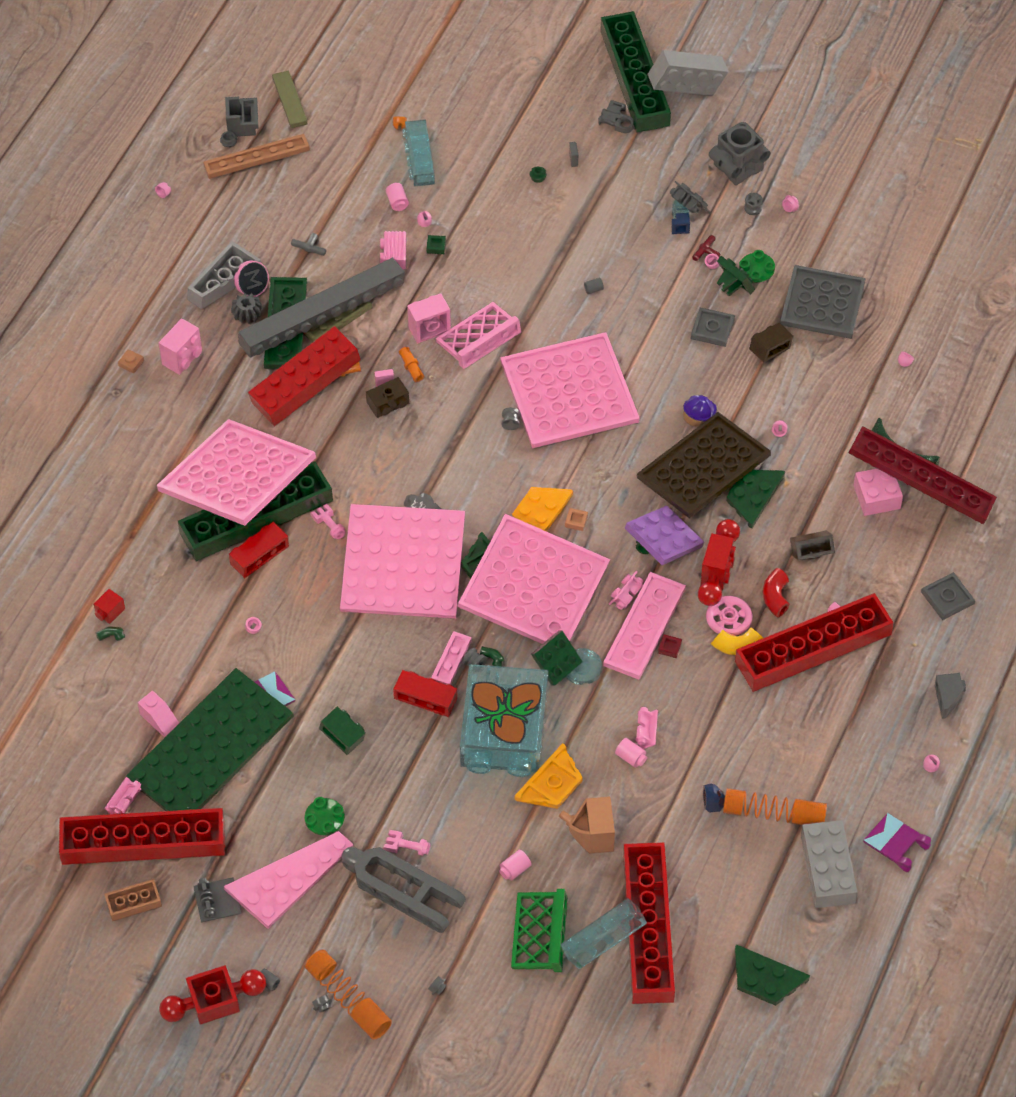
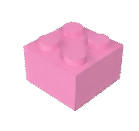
(428, 318)
(180, 346)
(877, 492)

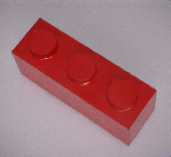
(258, 549)
(425, 693)

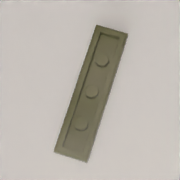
(289, 99)
(339, 322)

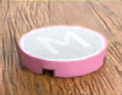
(251, 278)

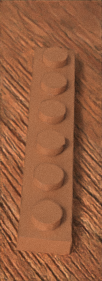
(256, 156)

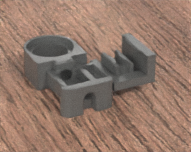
(614, 117)

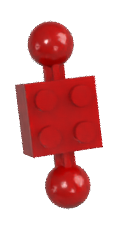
(718, 562)
(212, 995)

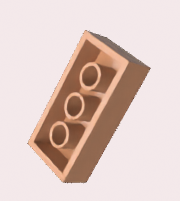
(133, 900)

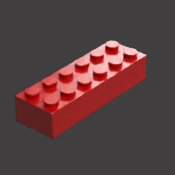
(304, 376)

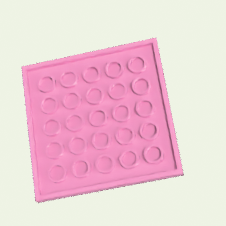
(569, 390)
(236, 472)
(402, 561)
(533, 581)

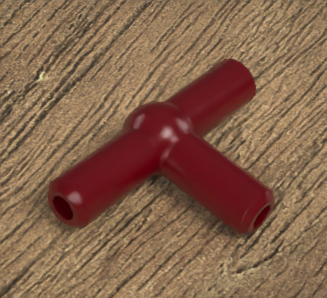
(705, 248)

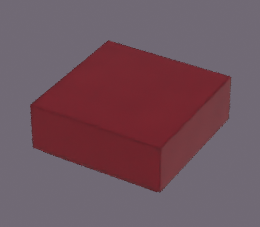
(670, 646)

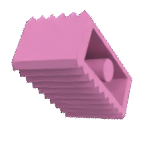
(394, 246)

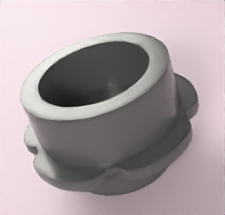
(228, 139)
(437, 986)
(322, 1003)

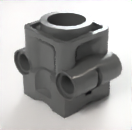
(739, 153)

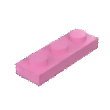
(451, 658)

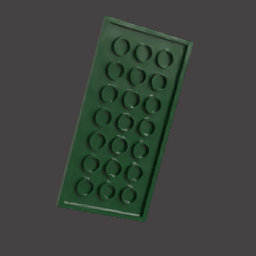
(210, 744)

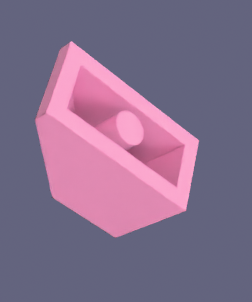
(157, 713)

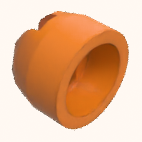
(399, 121)

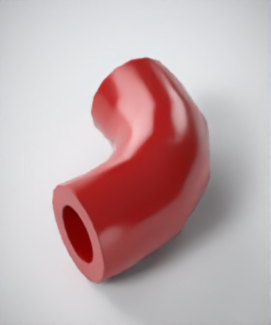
(772, 592)

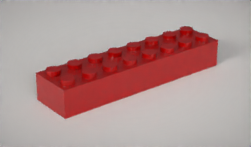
(813, 642)
(142, 836)
(651, 944)

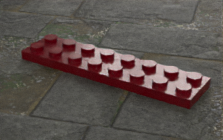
(922, 475)

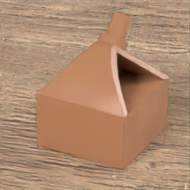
(593, 825)

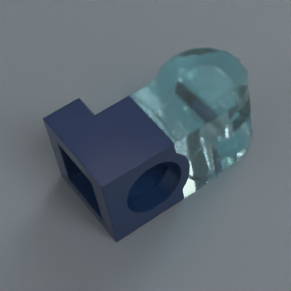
(681, 220)

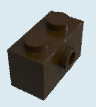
(771, 342)
(387, 397)
(812, 545)

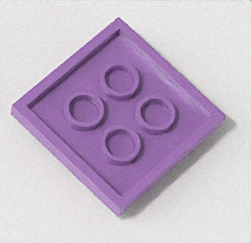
(664, 535)

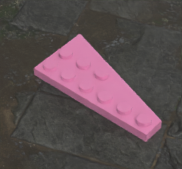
(282, 883)

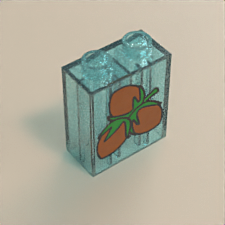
(504, 719)

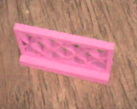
(487, 341)

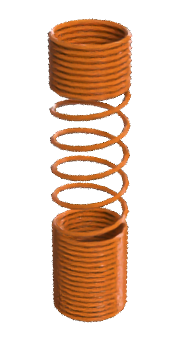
(803, 811)
(366, 1012)

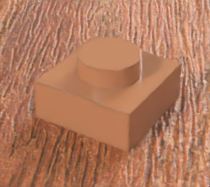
(130, 361)
(576, 519)

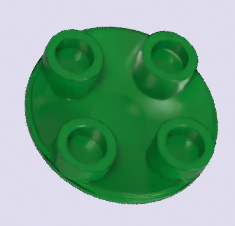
(758, 266)
(324, 816)

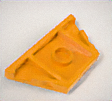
(542, 506)
(552, 781)

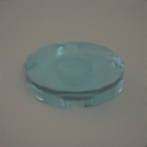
(588, 670)

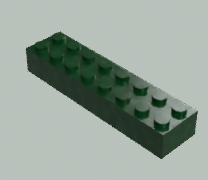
(631, 65)
(210, 533)

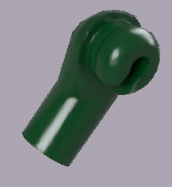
(110, 631)
(497, 657)

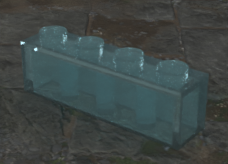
(419, 153)
(603, 933)

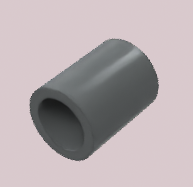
(593, 285)
(272, 980)

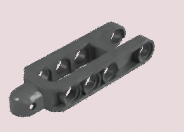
(415, 907)

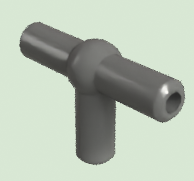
(309, 246)

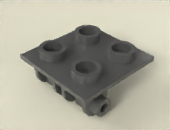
(688, 199)
(214, 901)

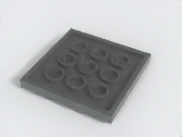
(822, 301)

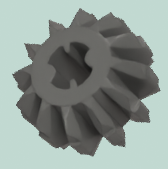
(246, 308)

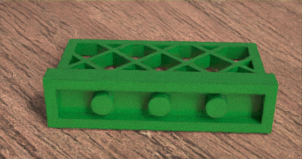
(557, 927)

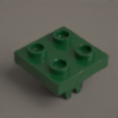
(733, 277)
(557, 657)

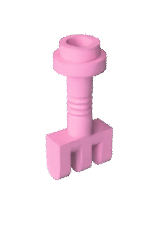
(337, 530)
(395, 841)

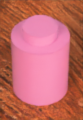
(397, 196)
(631, 753)
(514, 865)

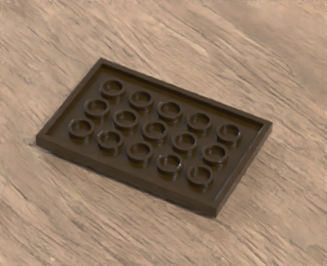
(703, 464)

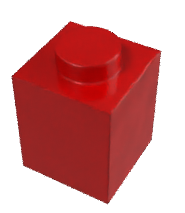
(109, 606)

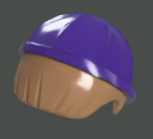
(698, 410)

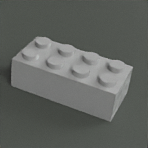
(687, 72)
(828, 864)

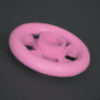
(729, 610)

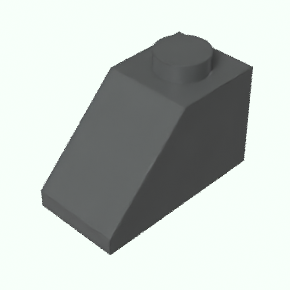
(949, 692)

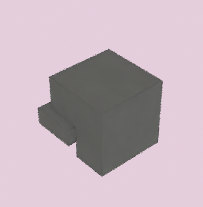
(242, 115)

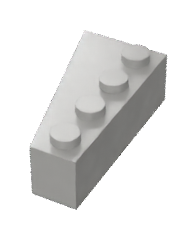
(218, 276)

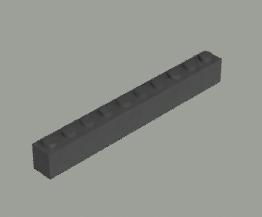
(321, 307)

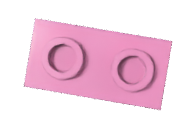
(621, 595)
(647, 729)
(123, 797)

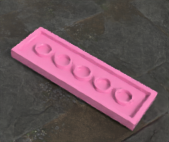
(644, 625)

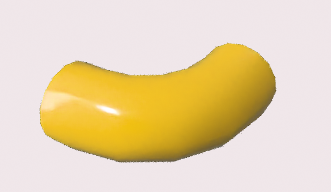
(728, 644)

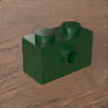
(342, 730)

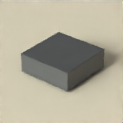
(573, 153)

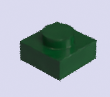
(436, 244)

